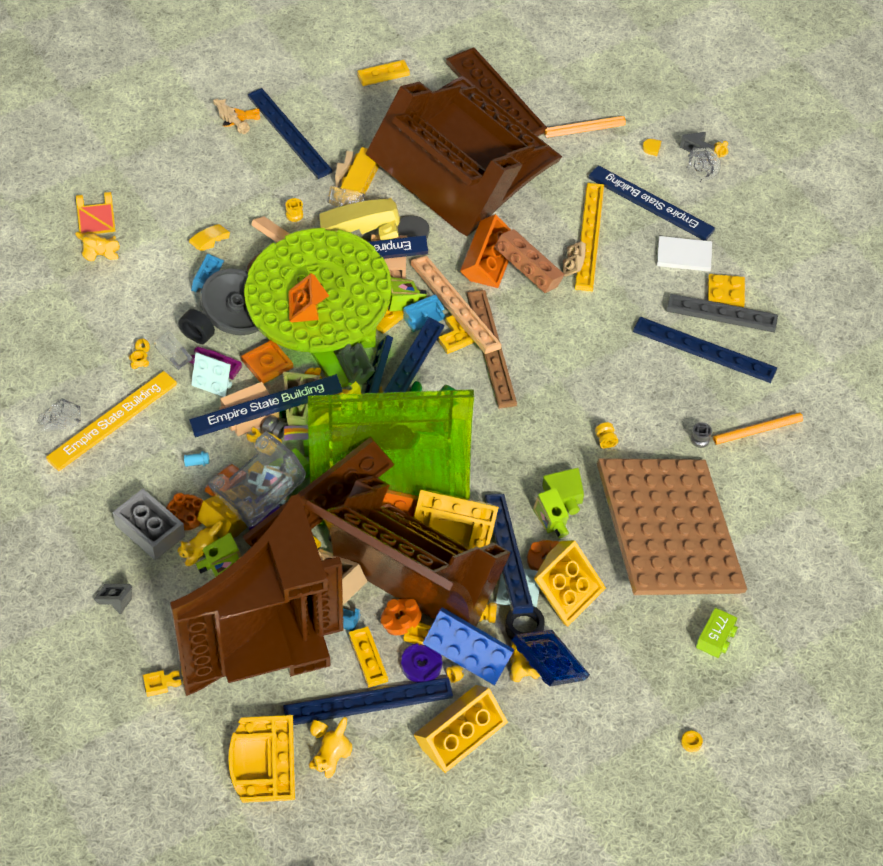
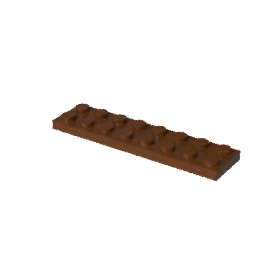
(482, 75)
(333, 485)

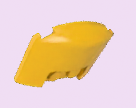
(457, 518)
(263, 759)

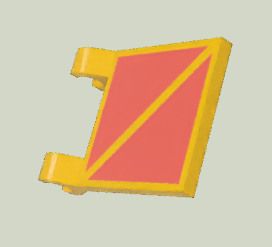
(97, 217)

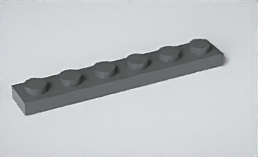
(722, 313)

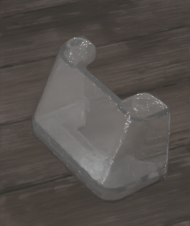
(261, 481)

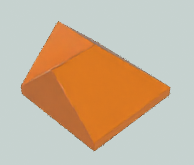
(305, 299)

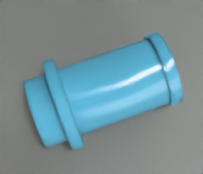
(197, 459)

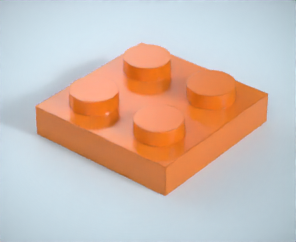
(267, 361)

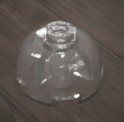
(702, 160)

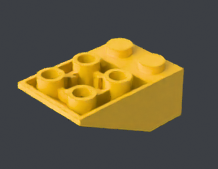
(216, 510)

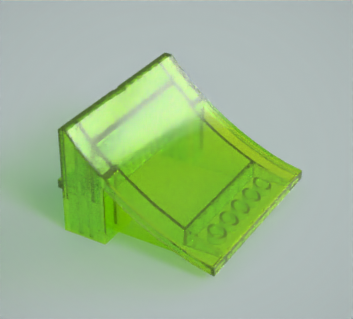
(419, 431)

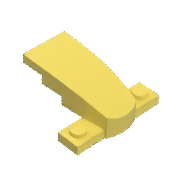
(365, 217)

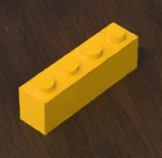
(360, 173)

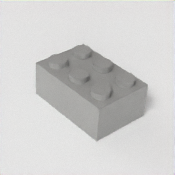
(149, 524)

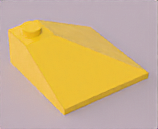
(568, 581)

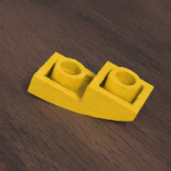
(206, 238)

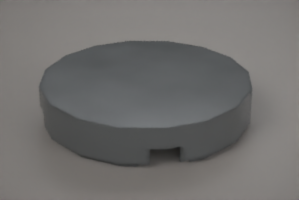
(413, 226)

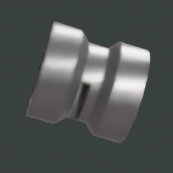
(274, 426)
(701, 435)

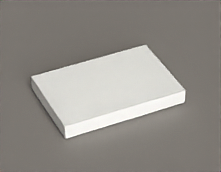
(684, 253)

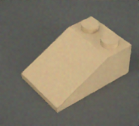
(352, 575)

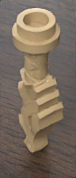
(227, 113)

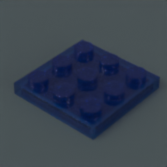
(550, 658)

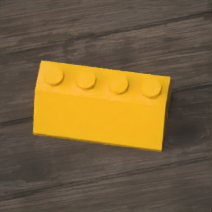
(461, 727)

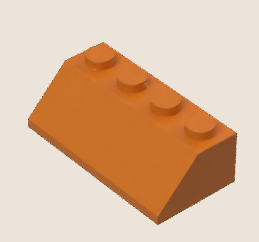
(483, 262)

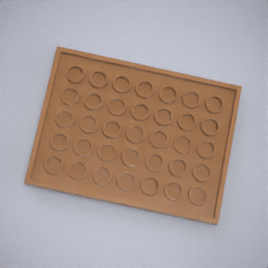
(670, 527)

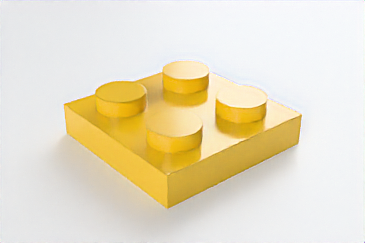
(726, 289)

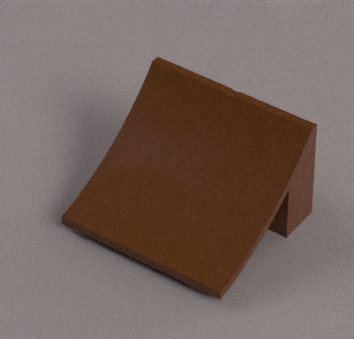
(458, 151)
(411, 556)
(262, 609)

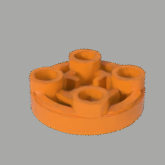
(186, 509)

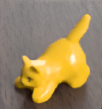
(95, 245)
(194, 548)
(520, 666)
(333, 747)

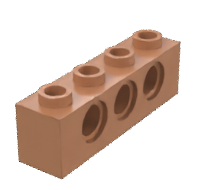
(529, 260)

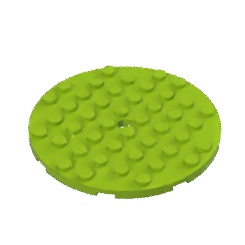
(347, 270)

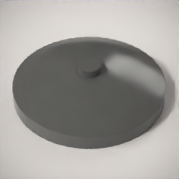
(224, 302)

